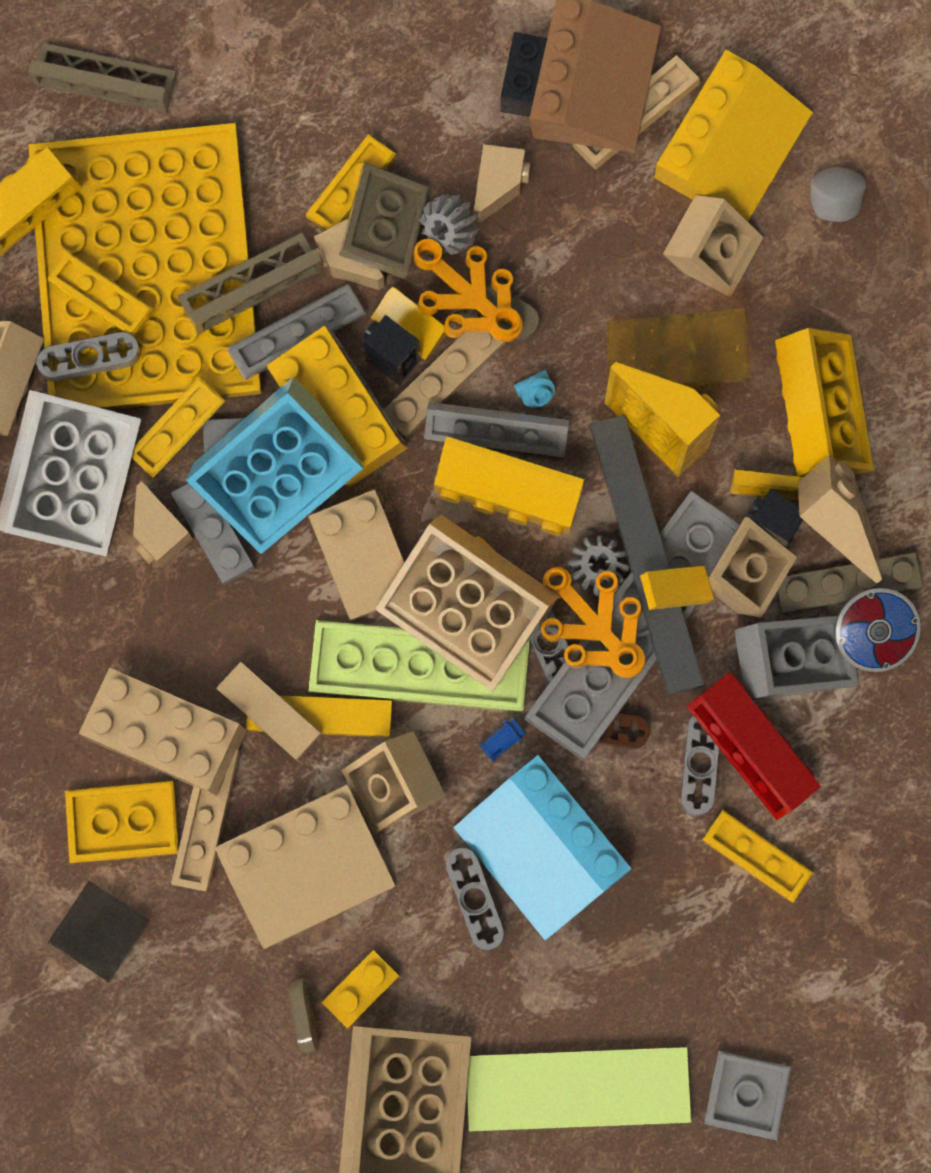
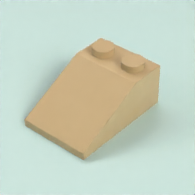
(836, 511)
(358, 551)

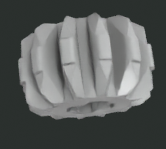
(449, 223)
(595, 554)

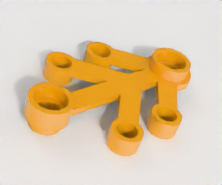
(469, 295)
(597, 627)

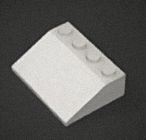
(68, 473)

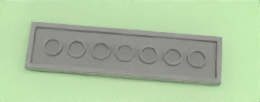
(587, 699)

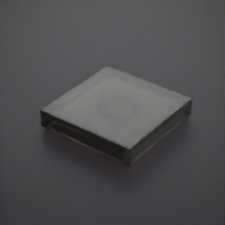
(99, 931)

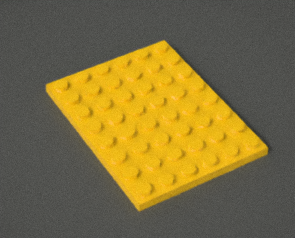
(156, 221)

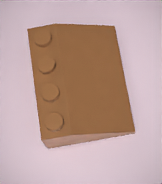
(594, 76)

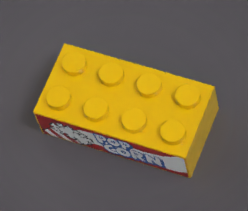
(336, 383)

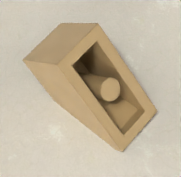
(499, 179)
(328, 248)
(156, 528)

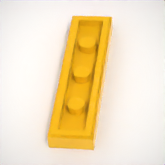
(341, 716)

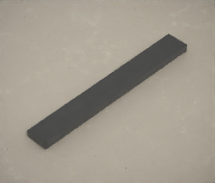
(644, 551)

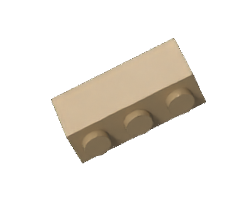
(17, 358)

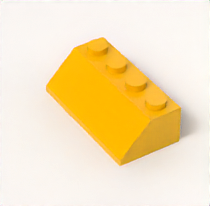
(823, 400)
(508, 486)

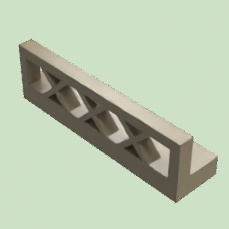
(104, 84)
(254, 290)

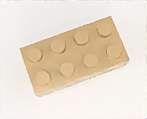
(162, 731)

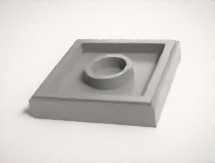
(747, 1095)

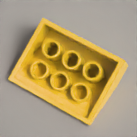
(733, 137)
(663, 415)

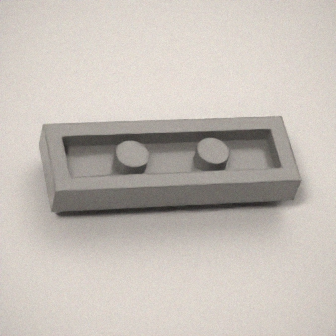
(213, 535)

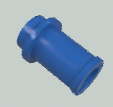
(502, 739)

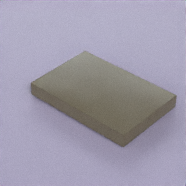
(384, 221)

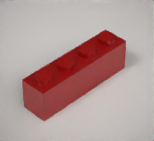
(753, 746)

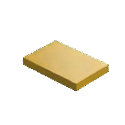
(122, 822)

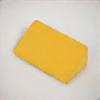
(407, 315)

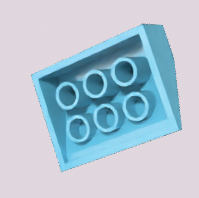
(275, 466)
(542, 848)

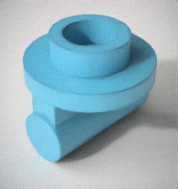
(535, 390)

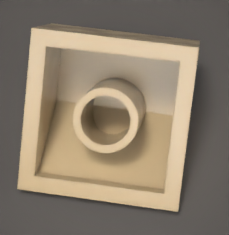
(713, 244)
(750, 570)
(393, 782)

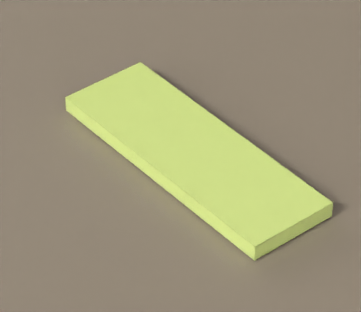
(399, 667)
(578, 1089)

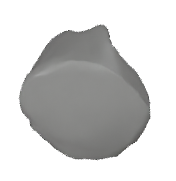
(837, 194)

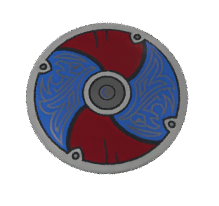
(877, 629)

